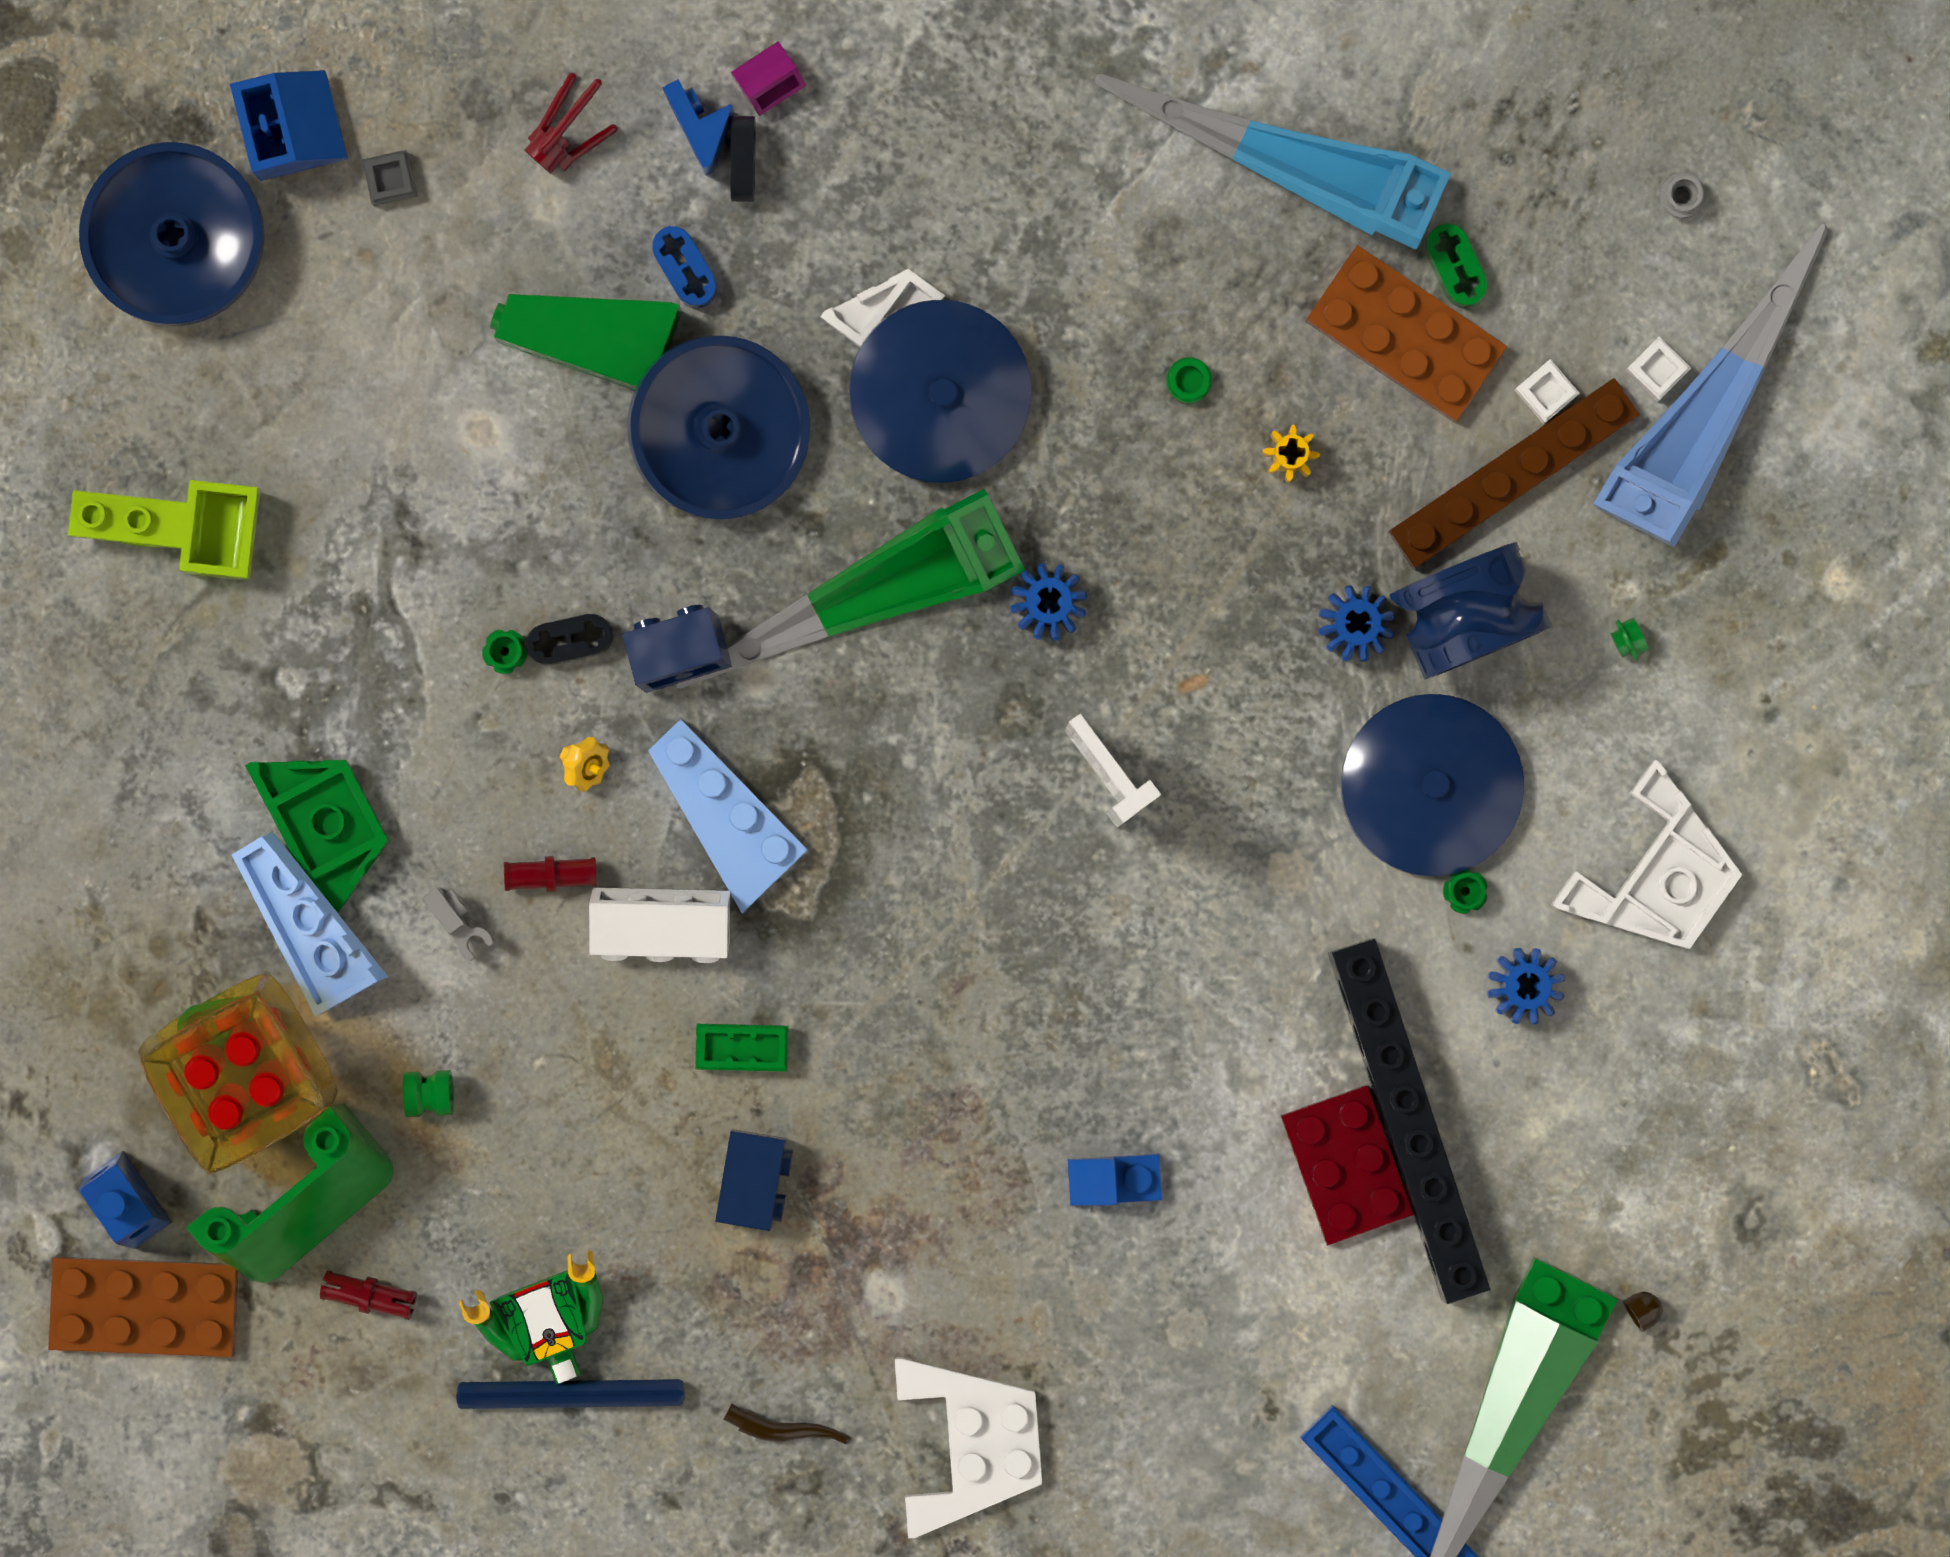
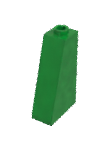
(590, 335)

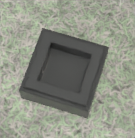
(389, 178)

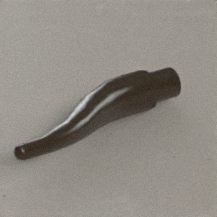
(765, 1429)

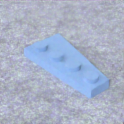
(732, 824)
(310, 933)

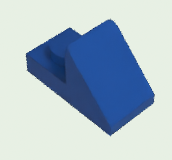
(704, 134)
(1114, 1179)

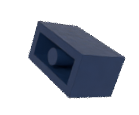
(676, 648)
(752, 1180)

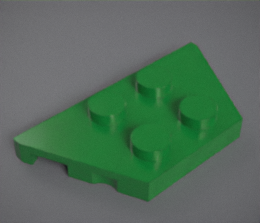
(323, 821)

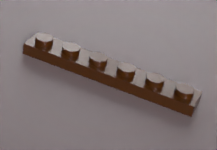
(1513, 473)

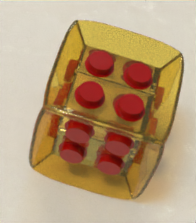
(238, 1073)

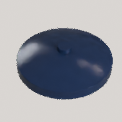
(171, 234)
(940, 391)
(718, 427)
(1432, 785)

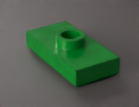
(741, 1047)

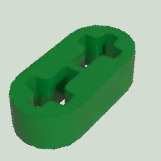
(1466, 262)

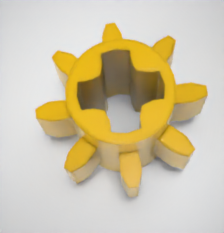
(1300, 446)

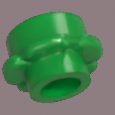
(1629, 639)
(492, 651)
(1476, 897)

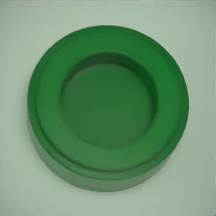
(1188, 380)

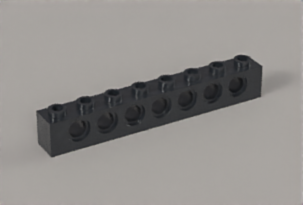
(1409, 1121)

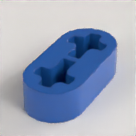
(693, 261)

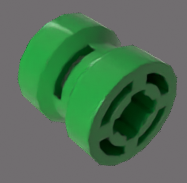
(428, 1093)

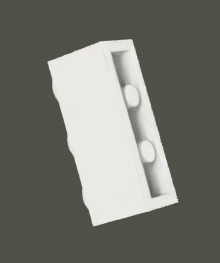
(659, 924)

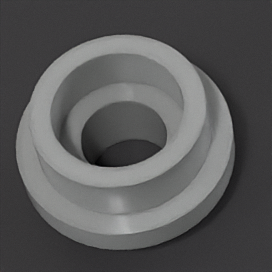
(1692, 185)

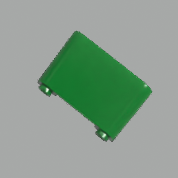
(347, 1177)

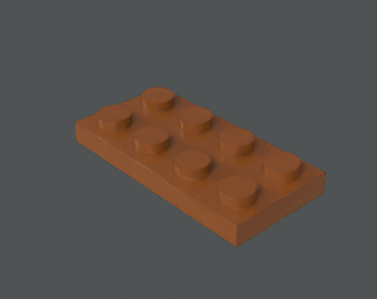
(1406, 333)
(143, 1307)

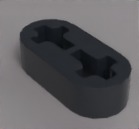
(743, 158)
(567, 628)

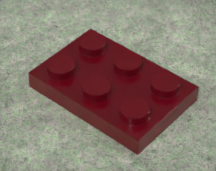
(1346, 1165)

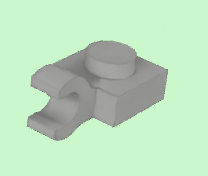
(449, 911)

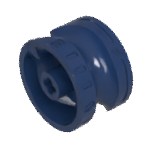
(1470, 611)

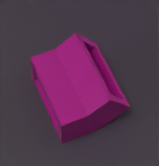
(768, 78)

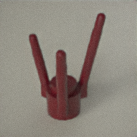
(548, 145)

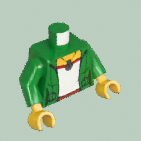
(543, 1318)

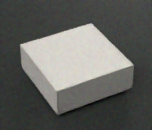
(1658, 369)
(1546, 391)

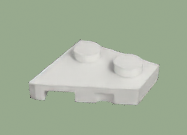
(861, 314)

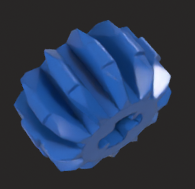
(1033, 601)
(1355, 608)
(1541, 986)

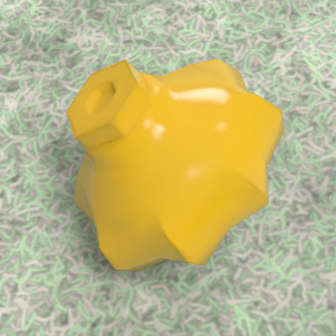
(585, 763)

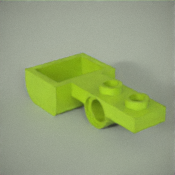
(211, 528)

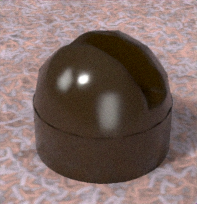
(1644, 1309)

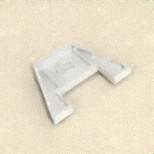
(1675, 882)
(989, 1442)

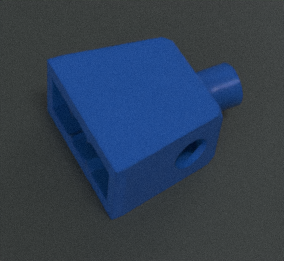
(123, 1202)

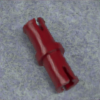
(550, 874)
(368, 1295)

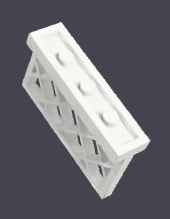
(1128, 797)

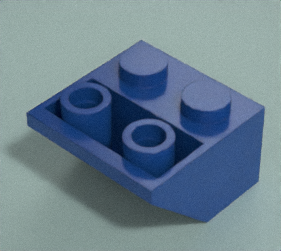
(288, 122)

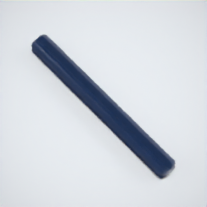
(570, 1394)

